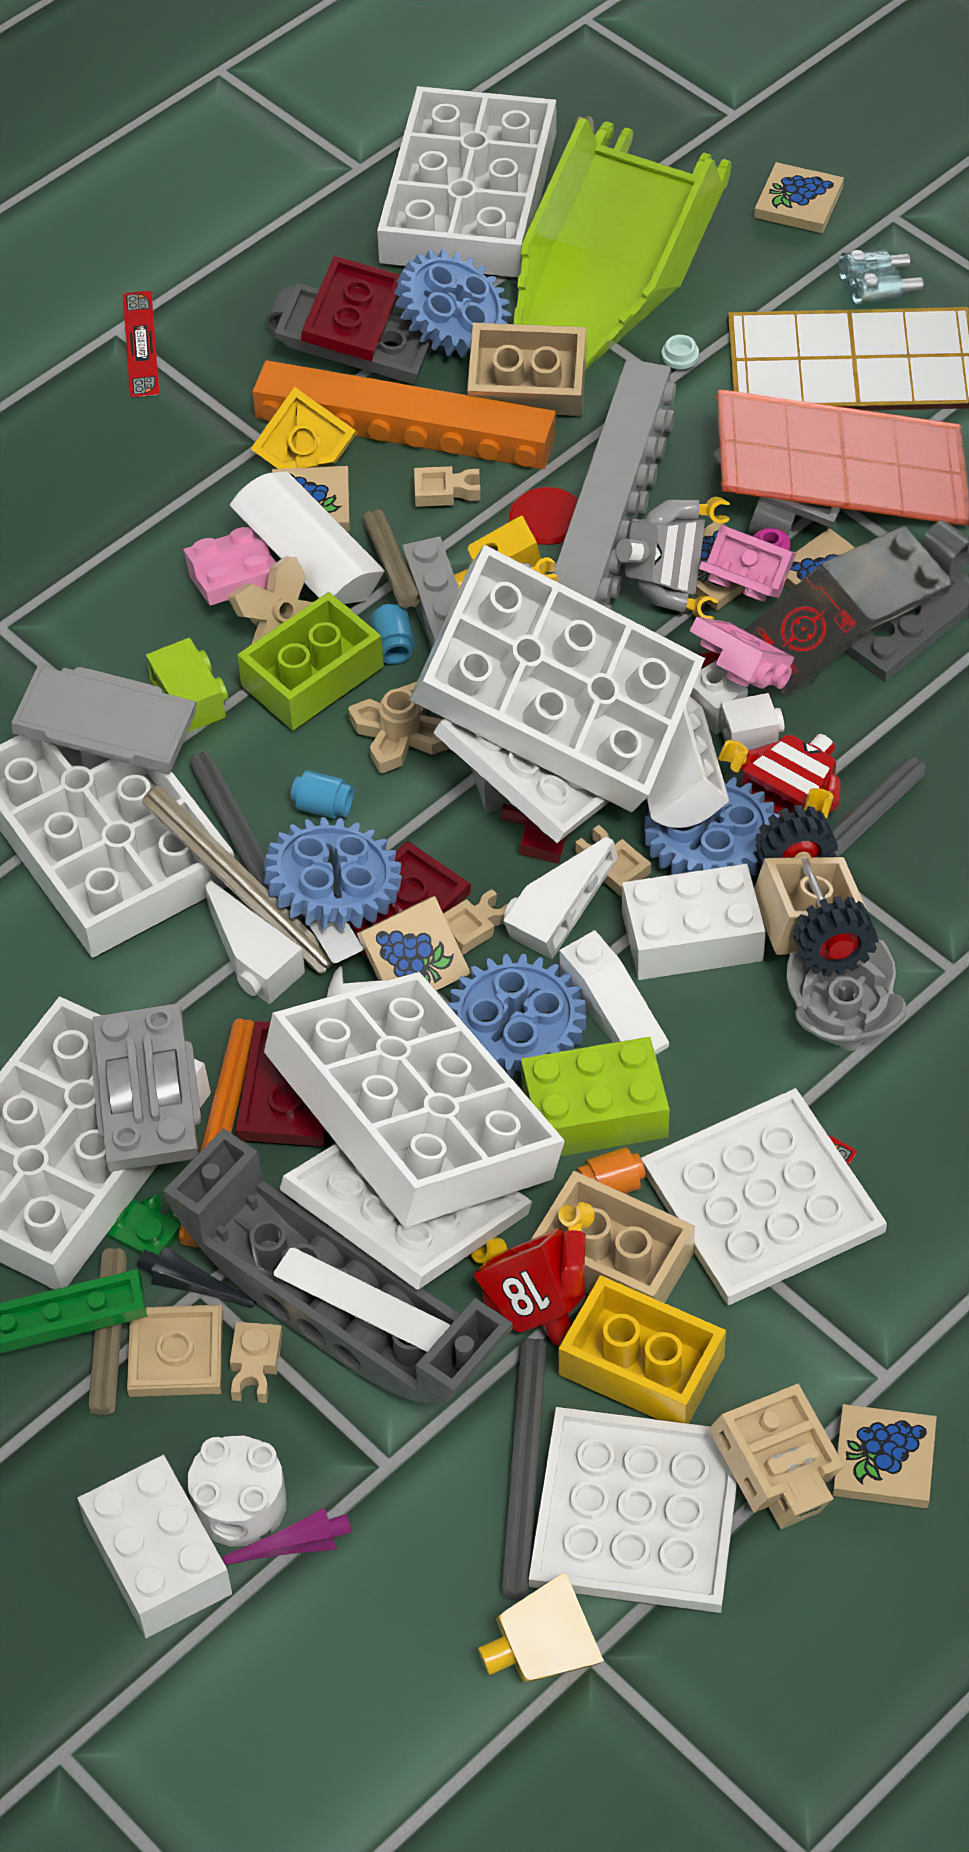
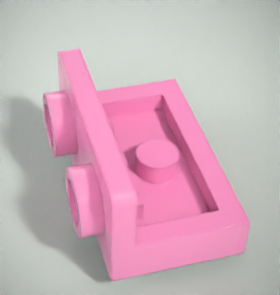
(749, 563)

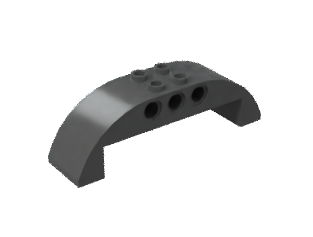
(250, 1229)

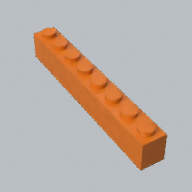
(416, 414)

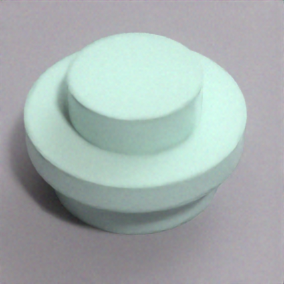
(680, 352)

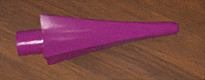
(307, 1535)

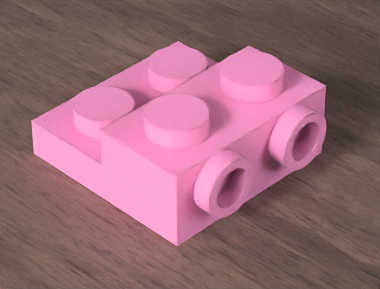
(228, 563)
(743, 654)

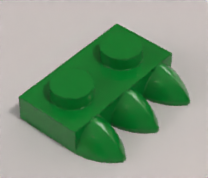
(143, 1227)

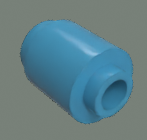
(396, 633)
(322, 794)

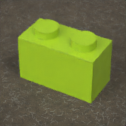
(187, 674)

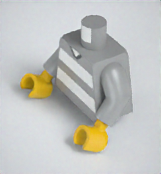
(667, 551)

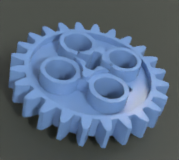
(447, 298)
(717, 842)
(304, 879)
(536, 992)

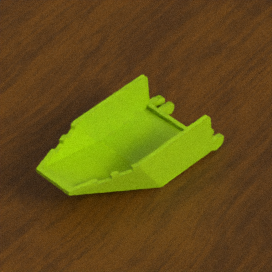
(612, 237)

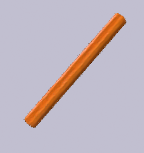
(227, 1091)

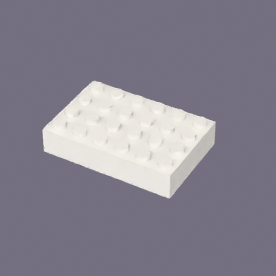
(468, 178)
(558, 679)
(95, 843)
(413, 1098)
(52, 1161)

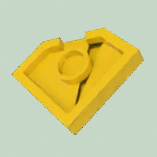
(303, 435)

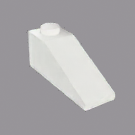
(555, 901)
(259, 953)
(609, 992)

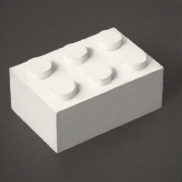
(693, 921)
(155, 1546)

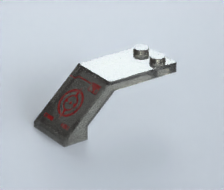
(847, 600)

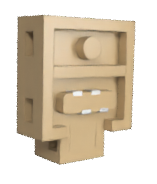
(779, 1455)

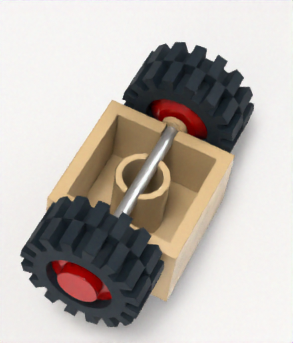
(810, 894)

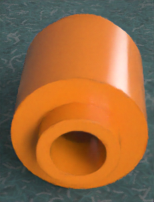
(616, 1169)

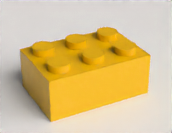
(641, 1352)

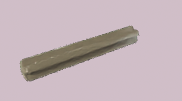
(391, 559)
(106, 1346)

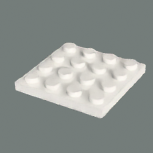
(540, 794)
(763, 1196)
(419, 1253)
(635, 1510)

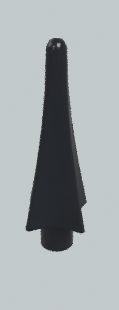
(176, 1272)

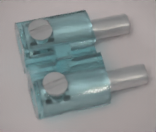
(875, 275)

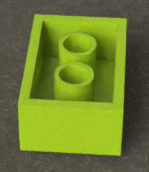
(310, 660)
(599, 1094)

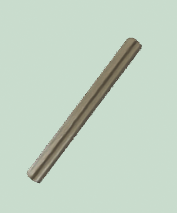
(235, 875)

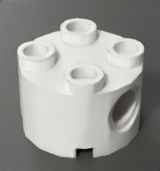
(237, 1489)

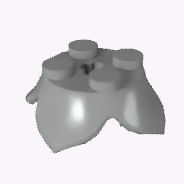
(870, 996)

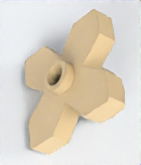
(275, 604)
(396, 726)

